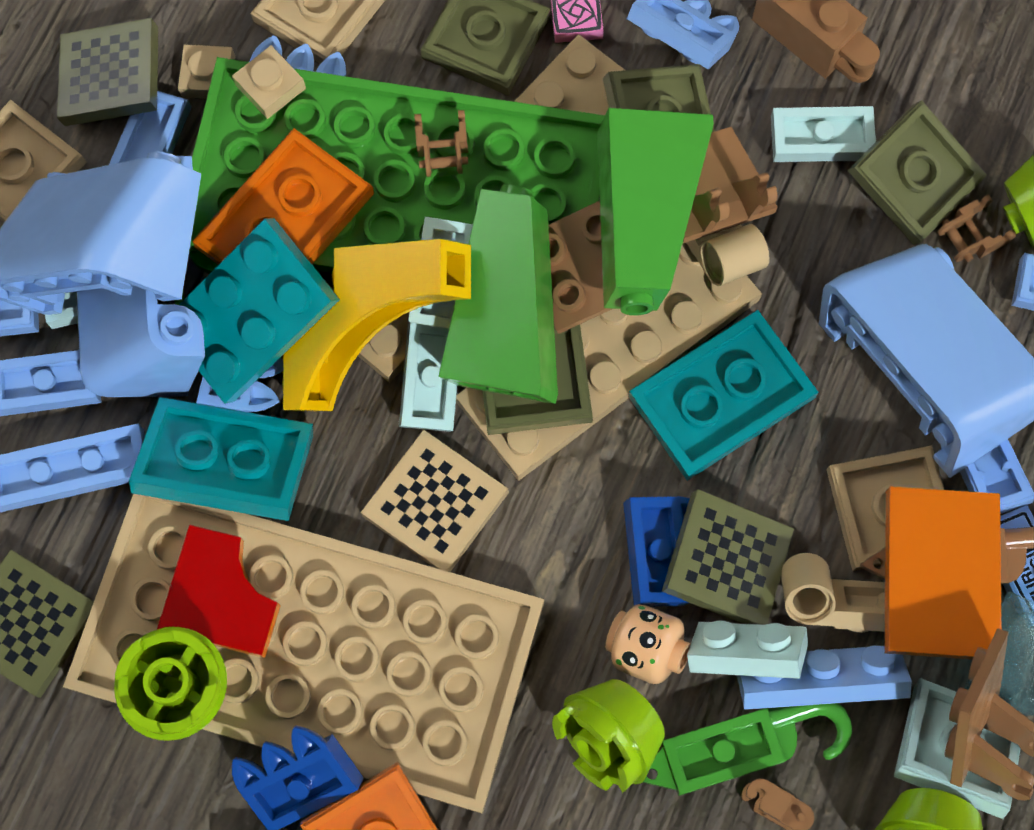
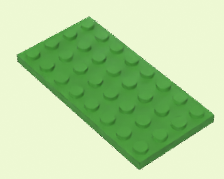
(374, 135)

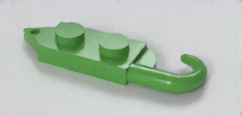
(741, 746)

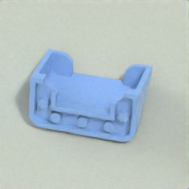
(100, 231)
(136, 344)
(937, 349)

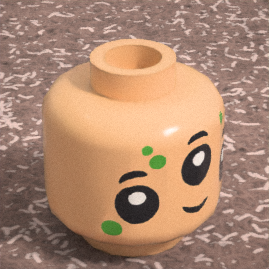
(647, 644)

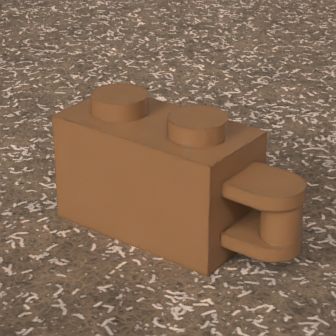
(821, 34)

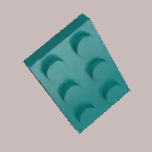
(256, 308)
(722, 394)
(222, 459)

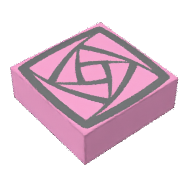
(576, 18)

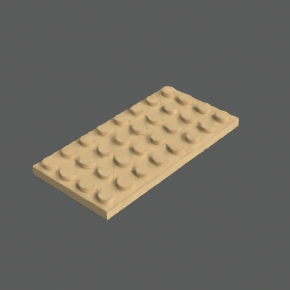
(362, 647)

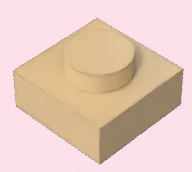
(198, 68)
(269, 82)

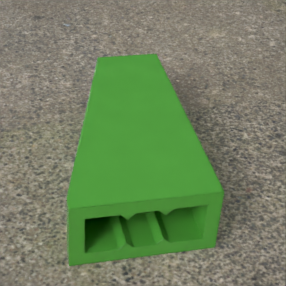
(646, 197)
(506, 330)

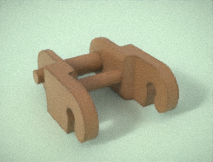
(424, 146)
(983, 245)
(778, 805)

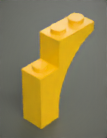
(373, 289)

